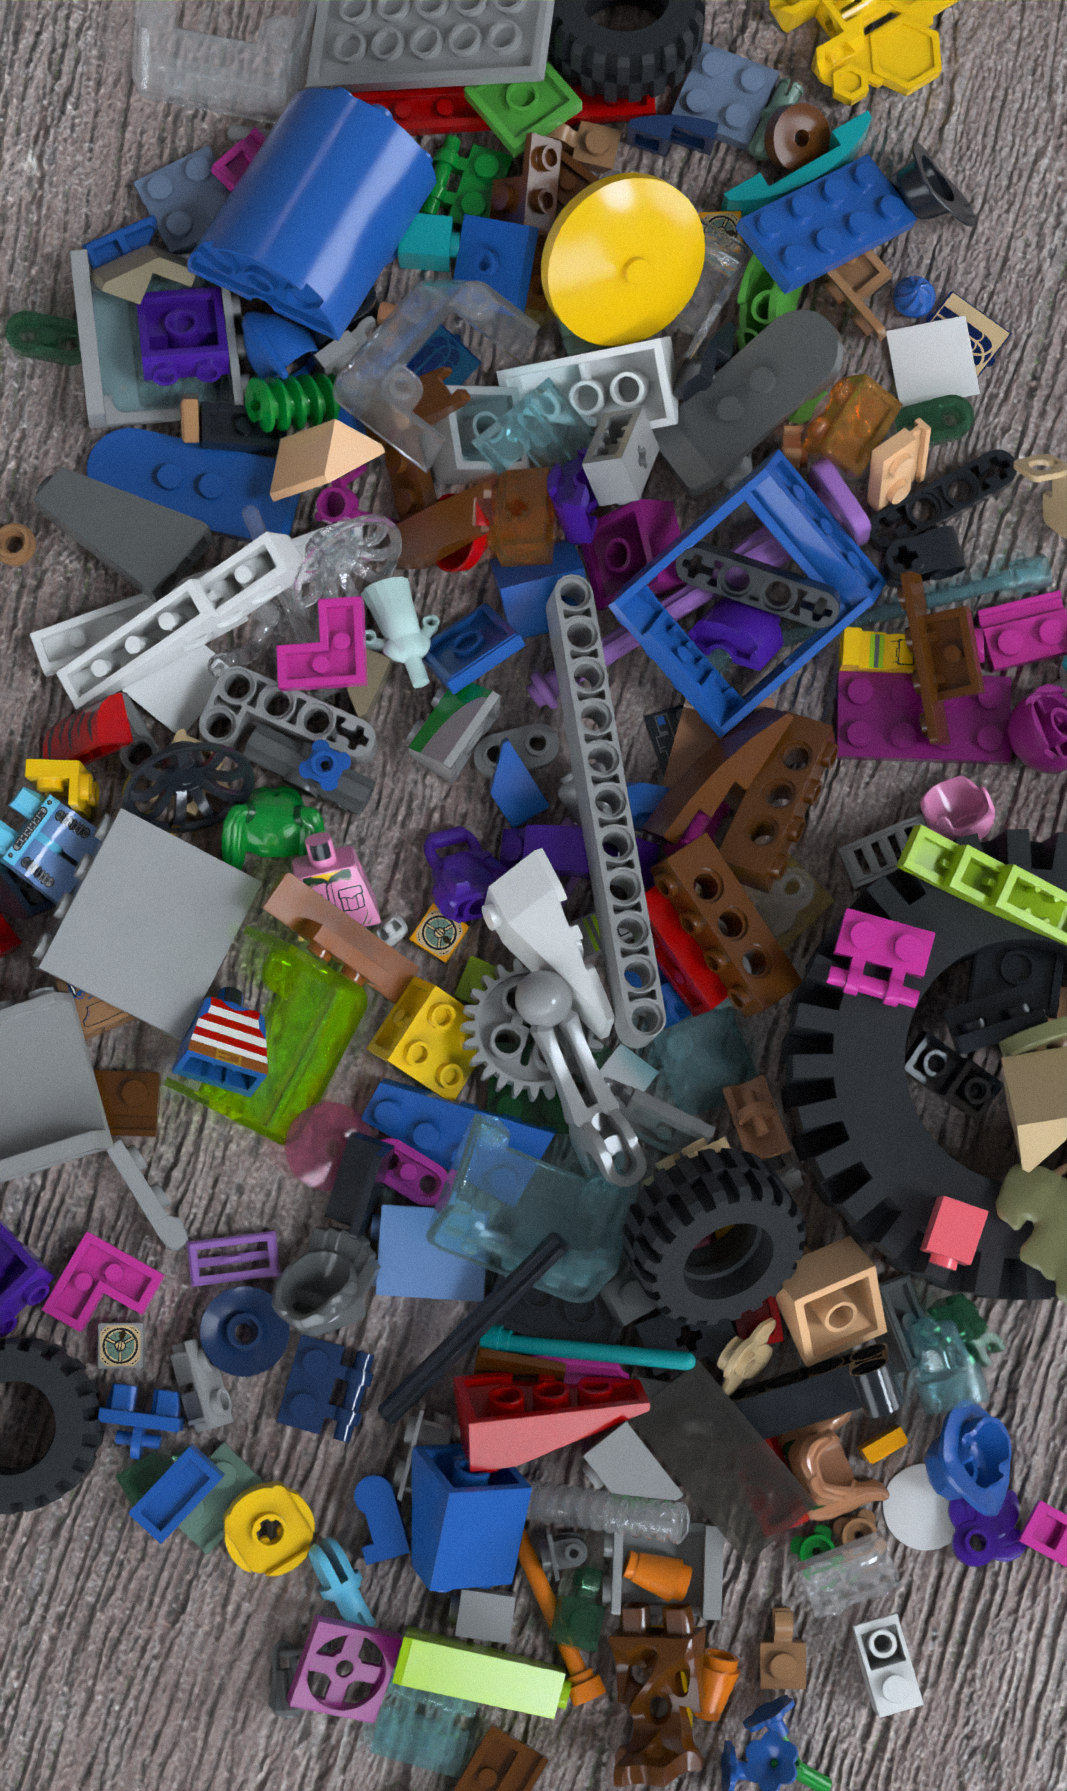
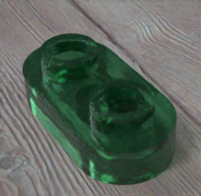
(50, 336)
(932, 414)

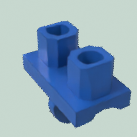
(121, 1411)

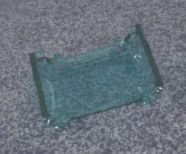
(508, 1202)

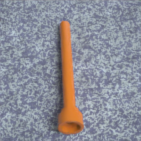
(584, 1682)

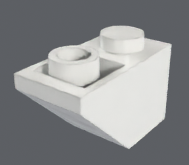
(886, 1665)

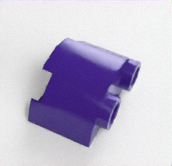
(573, 500)
(741, 630)

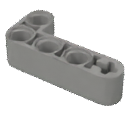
(292, 723)

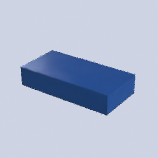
(176, 1493)

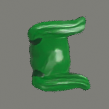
(269, 826)

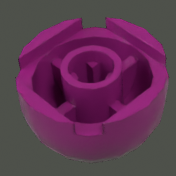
(1040, 730)

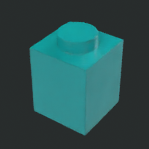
(429, 243)

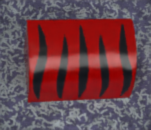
(90, 732)

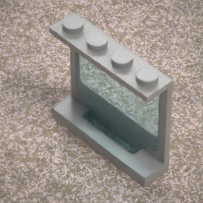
(114, 359)

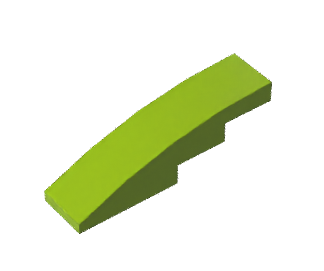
(986, 882)

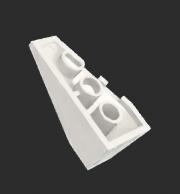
(532, 925)

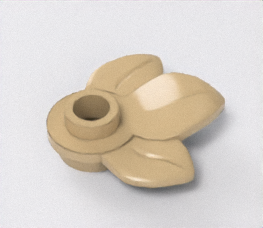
(746, 1357)

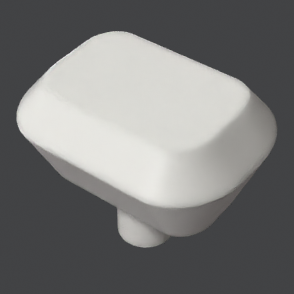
(391, 929)

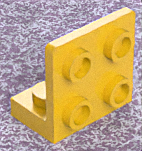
(426, 1039)

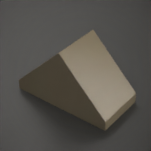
(366, 697)

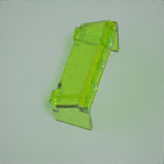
(304, 1039)

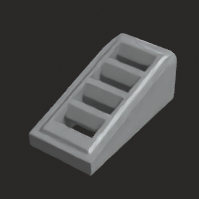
(851, 864)

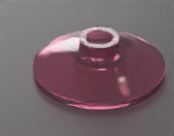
(308, 1138)

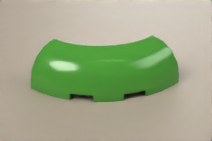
(760, 304)

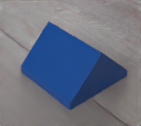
(526, 589)

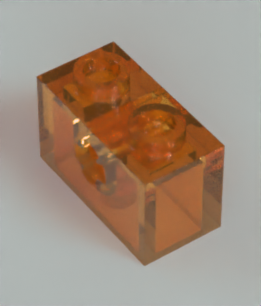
(522, 518)

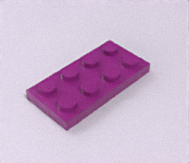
(882, 721)

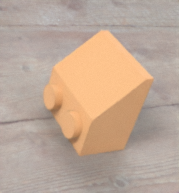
(832, 1301)

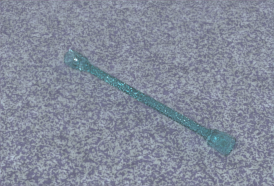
(1023, 576)

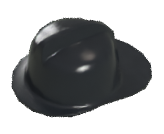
(929, 190)

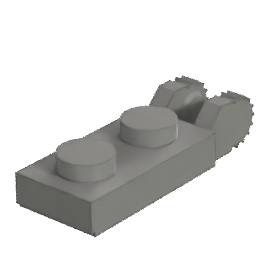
(150, 1198)

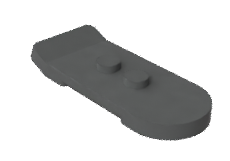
(750, 399)

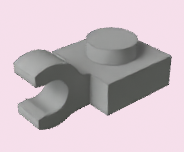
(338, 353)

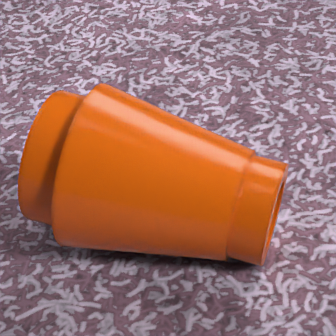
(658, 1574)
(719, 1678)

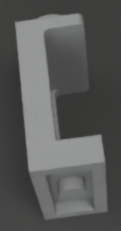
(699, 1549)

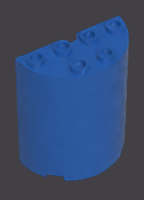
(318, 210)

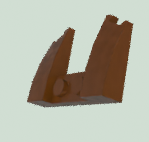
(430, 527)

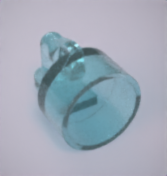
(945, 1367)

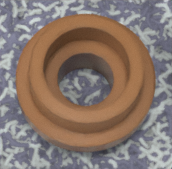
(12, 532)

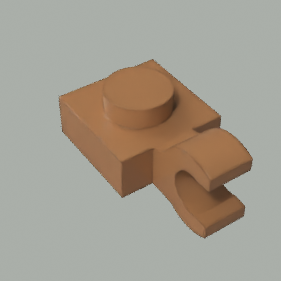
(591, 146)
(782, 1658)

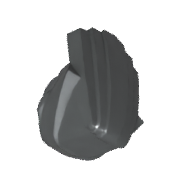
(326, 1283)

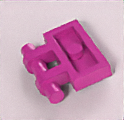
(884, 945)

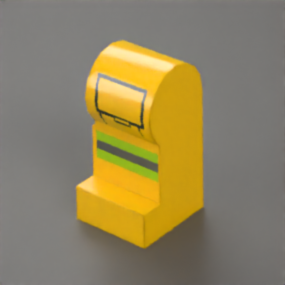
(874, 652)

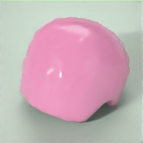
(958, 809)

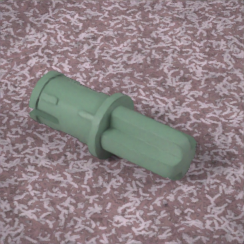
(757, 146)

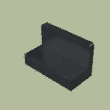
(359, 1182)

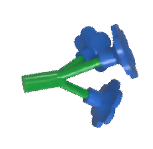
(772, 1758)

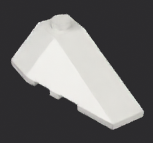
(609, 381)

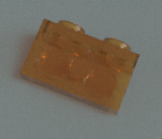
(852, 423)

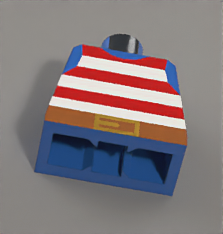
(225, 1045)

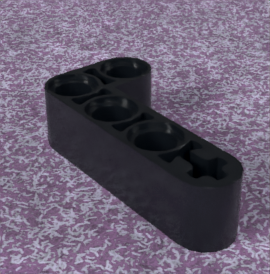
(824, 1390)

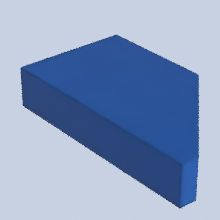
(120, 242)
(515, 788)

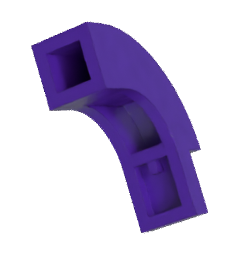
(567, 850)

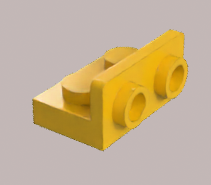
(65, 781)

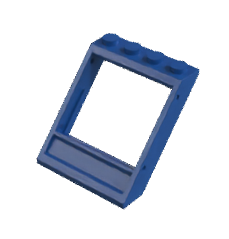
(809, 537)

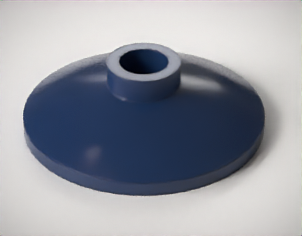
(243, 1307)

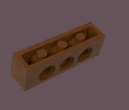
(762, 864)
(747, 932)

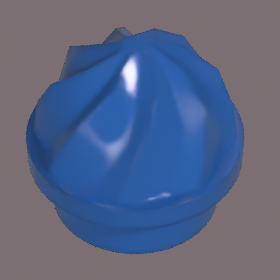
(914, 297)

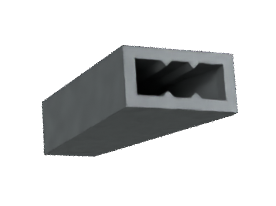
(126, 532)

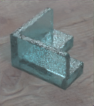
(538, 425)

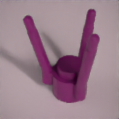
(339, 502)

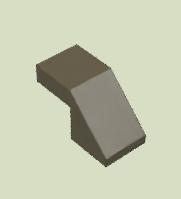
(131, 273)

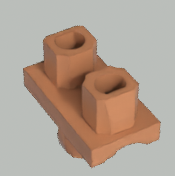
(756, 1118)

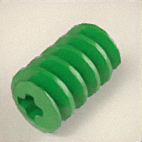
(291, 401)

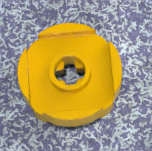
(261, 1554)

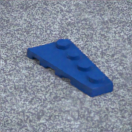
(438, 1124)

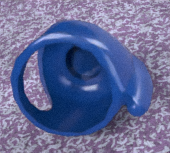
(274, 343)

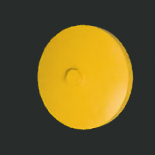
(622, 259)

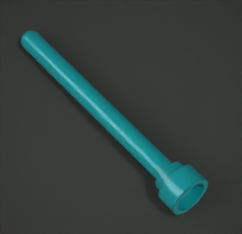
(504, 1340)

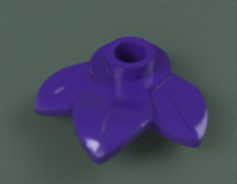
(995, 1532)

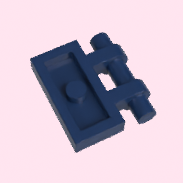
(312, 1384)

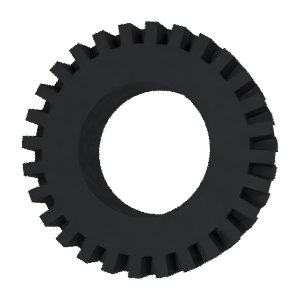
(854, 1094)

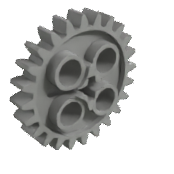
(494, 1018)

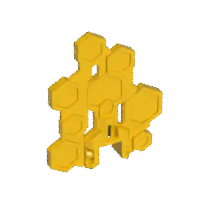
(896, 55)

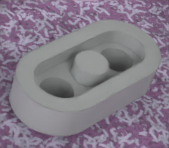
(520, 740)

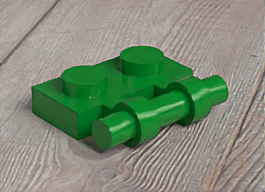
(476, 182)

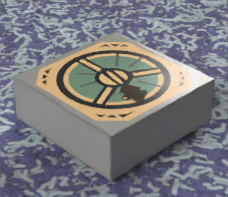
(121, 1345)

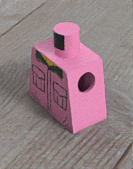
(338, 878)

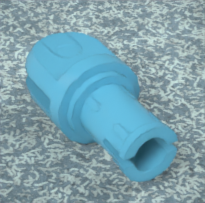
(340, 1581)

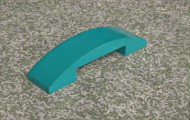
(843, 146)

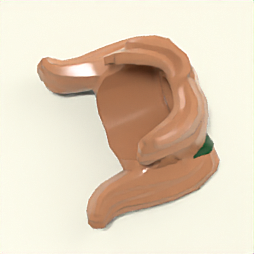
(824, 1472)

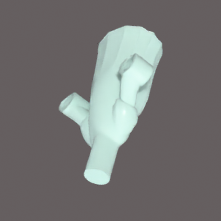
(396, 617)

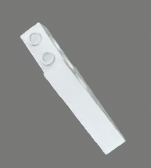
(183, 620)

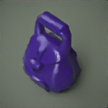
(461, 877)

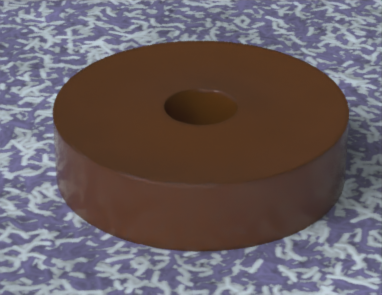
(781, 133)

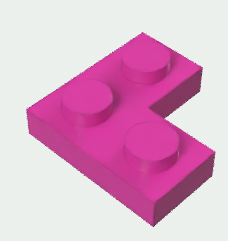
(335, 660)
(100, 1270)

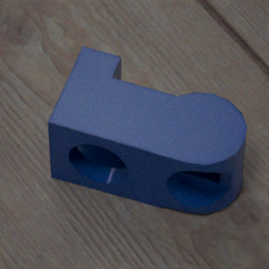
(384, 1517)

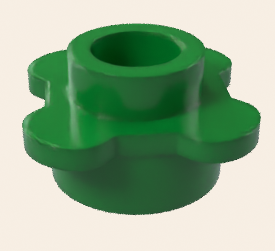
(818, 1538)

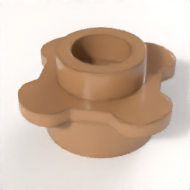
(847, 1527)

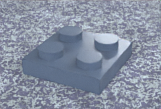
(727, 92)
(183, 199)

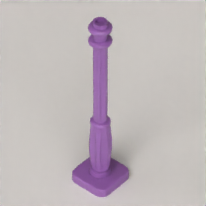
(760, 546)

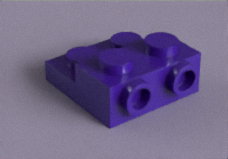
(183, 335)
(21, 1279)

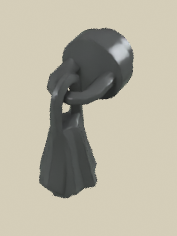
(284, 1676)

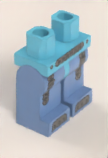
(41, 839)

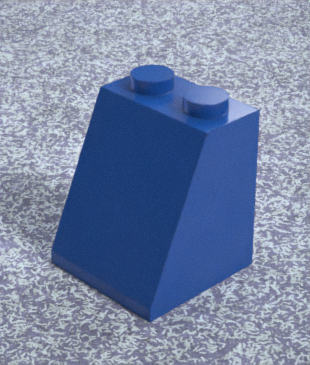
(464, 1521)

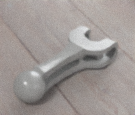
(598, 1126)

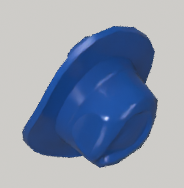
(971, 1459)

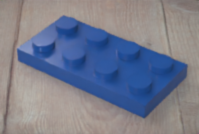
(826, 224)

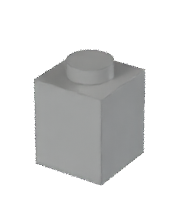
(483, 1614)

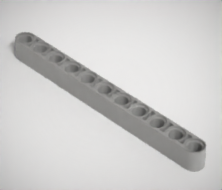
(602, 828)

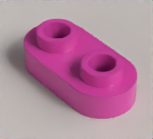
(411, 1170)

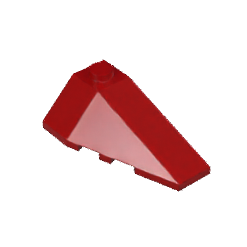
(521, 1420)

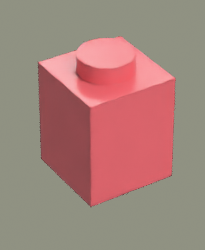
(953, 1233)

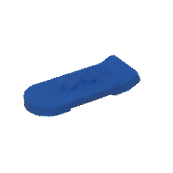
(192, 480)

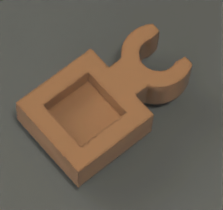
(792, 446)

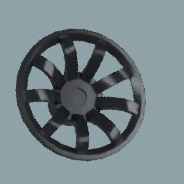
(185, 774)

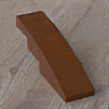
(728, 763)

